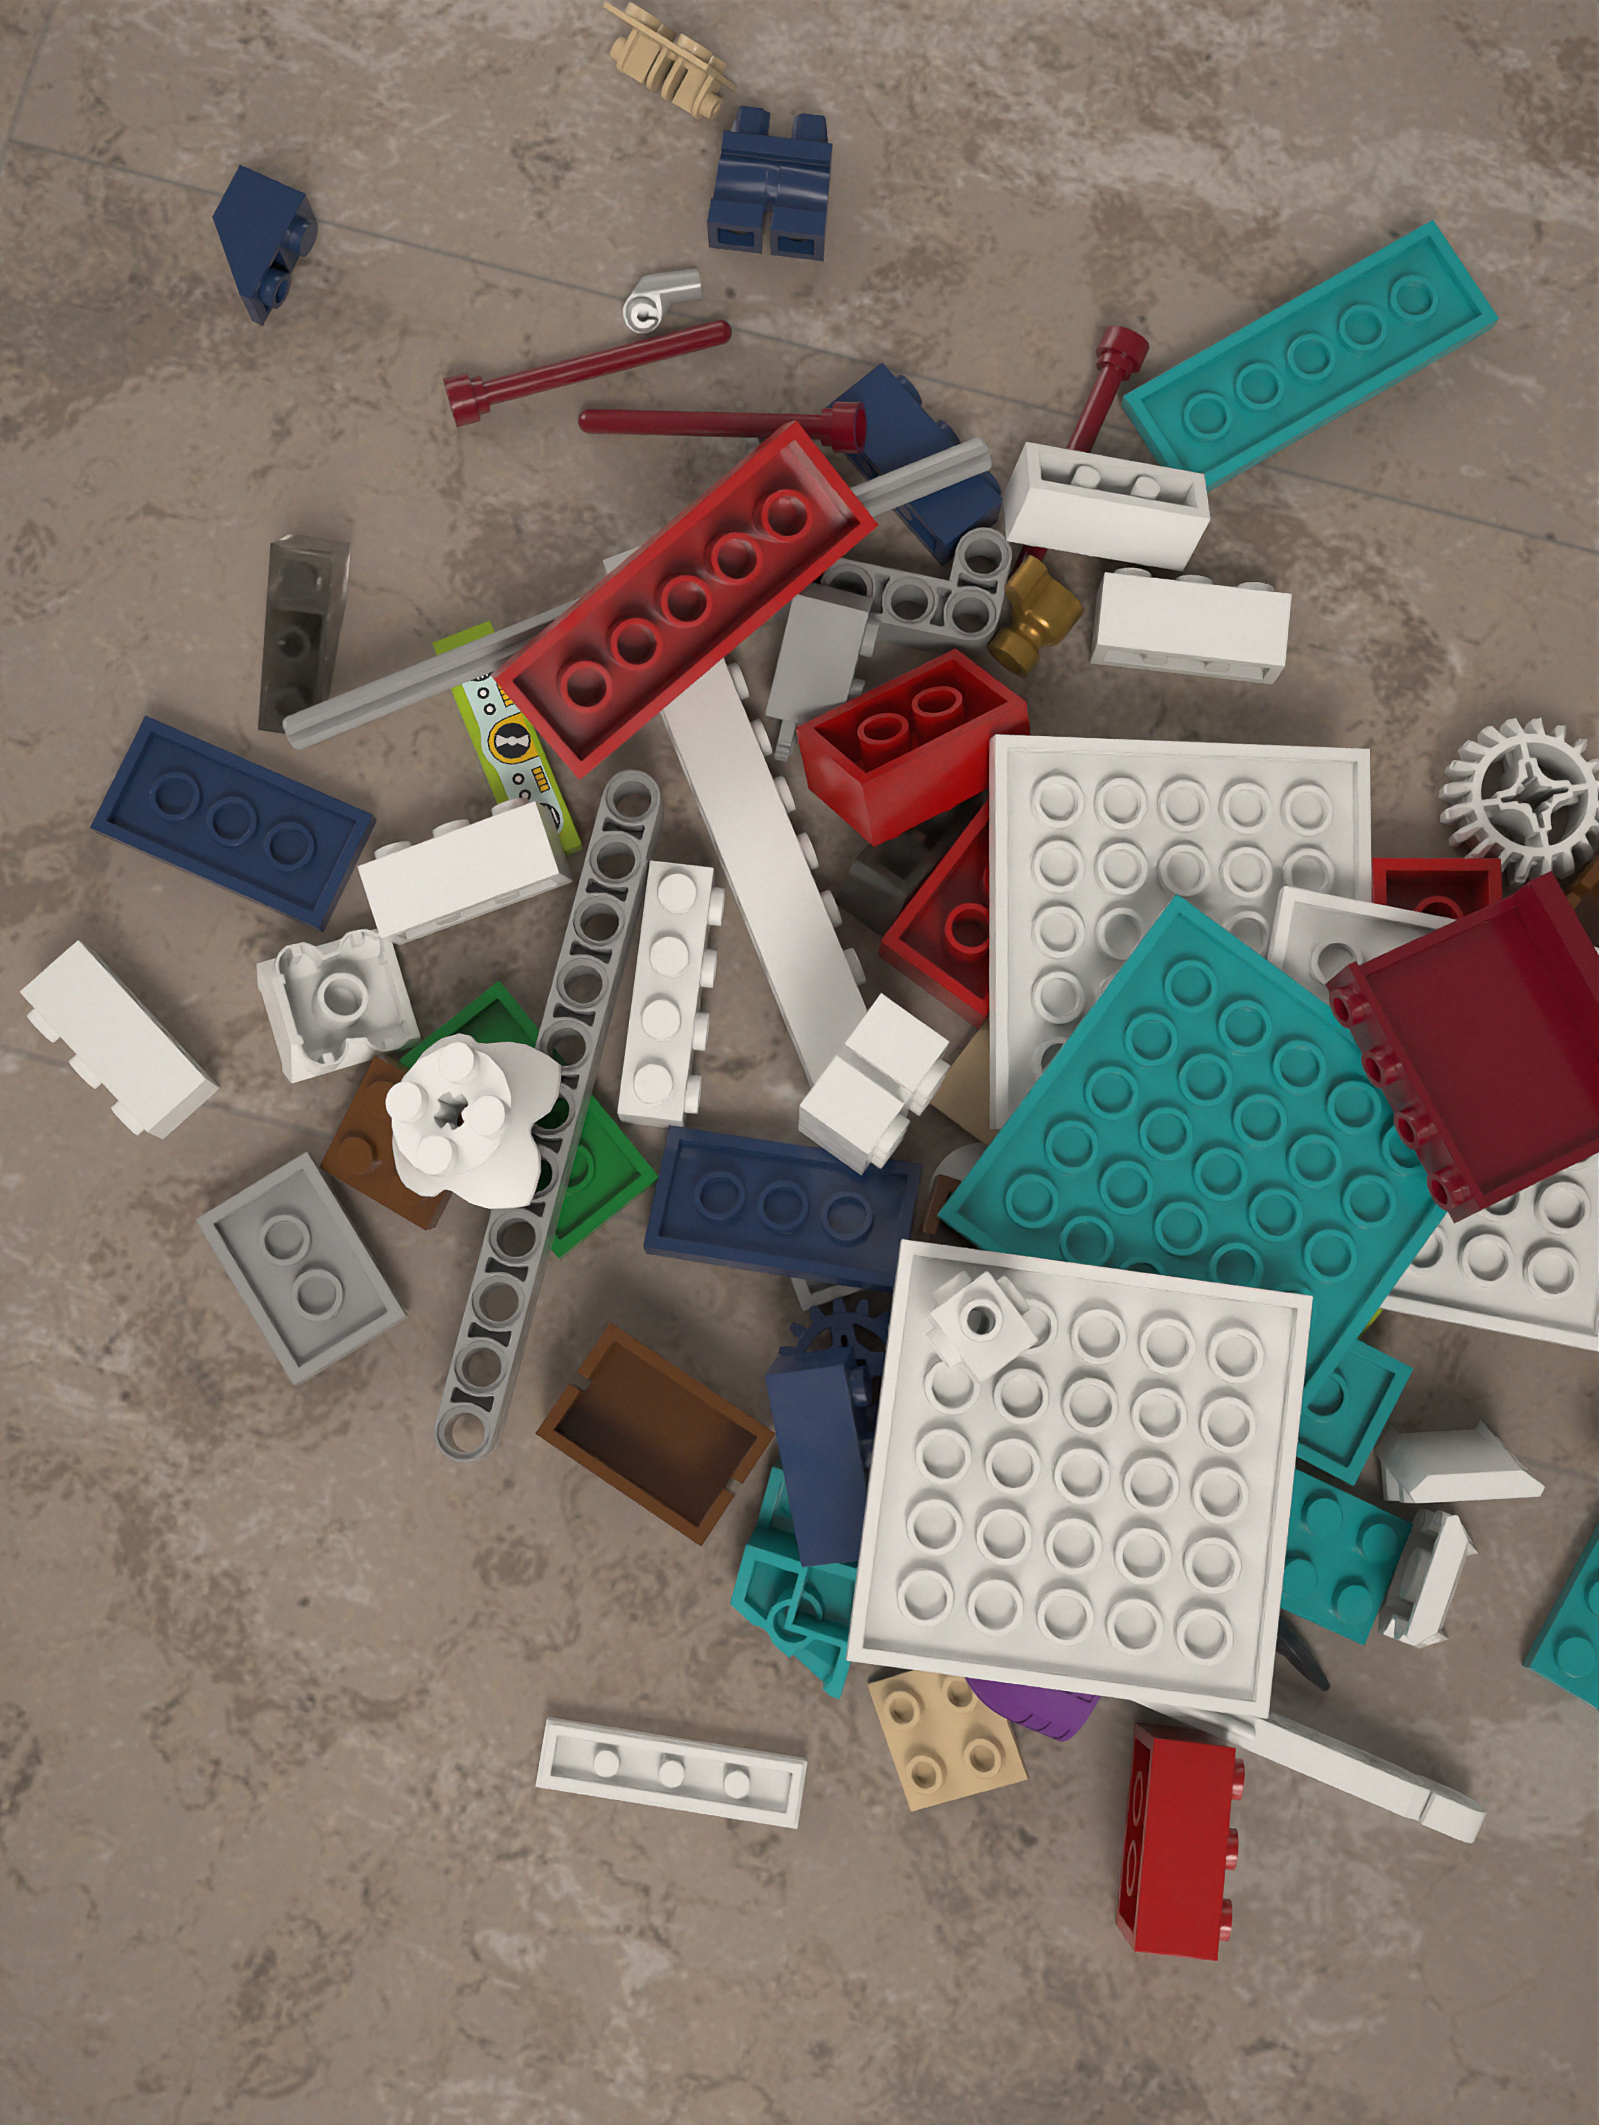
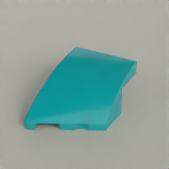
(798, 1606)

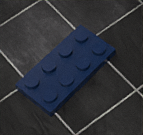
(234, 823)
(781, 1209)

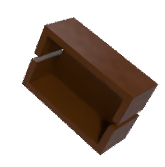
(655, 1434)

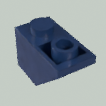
(263, 236)

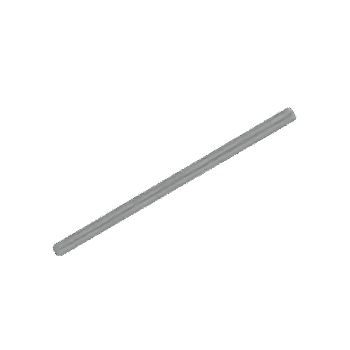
(493, 650)

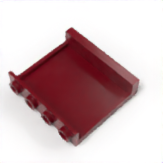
(1485, 1044)

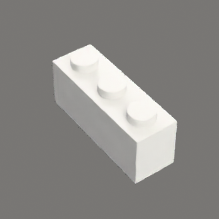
(1105, 507)
(1190, 626)
(464, 871)
(117, 1042)

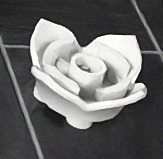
(492, 1153)

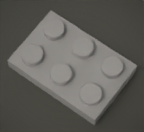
(302, 1268)

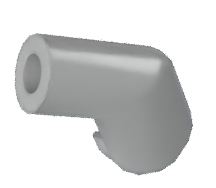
(656, 294)

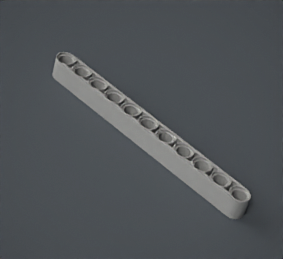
(558, 1146)

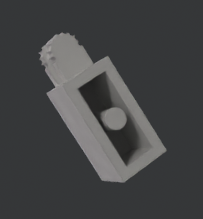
(819, 658)

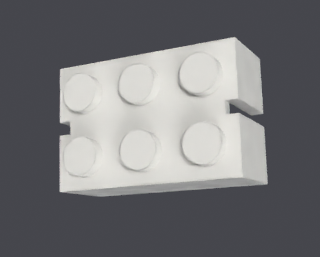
(862, 1102)

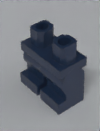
(776, 177)

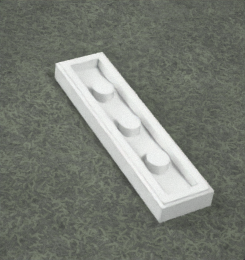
(671, 1772)

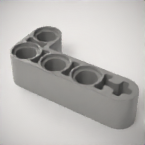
(937, 597)

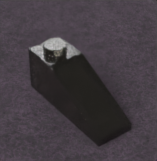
(893, 872)

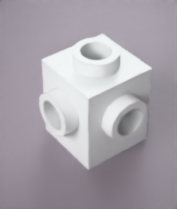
(1005, 1332)

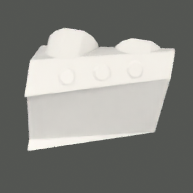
(336, 1004)
(1451, 1467)
(1425, 1579)

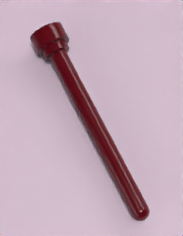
(1119, 356)
(474, 397)
(837, 427)

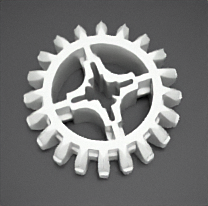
(1521, 755)

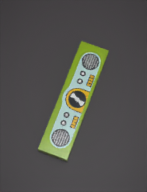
(507, 743)

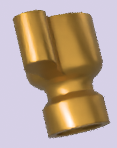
(1040, 614)

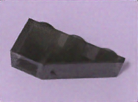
(301, 625)

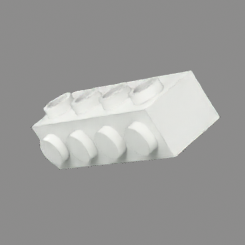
(667, 995)

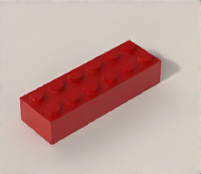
(685, 599)

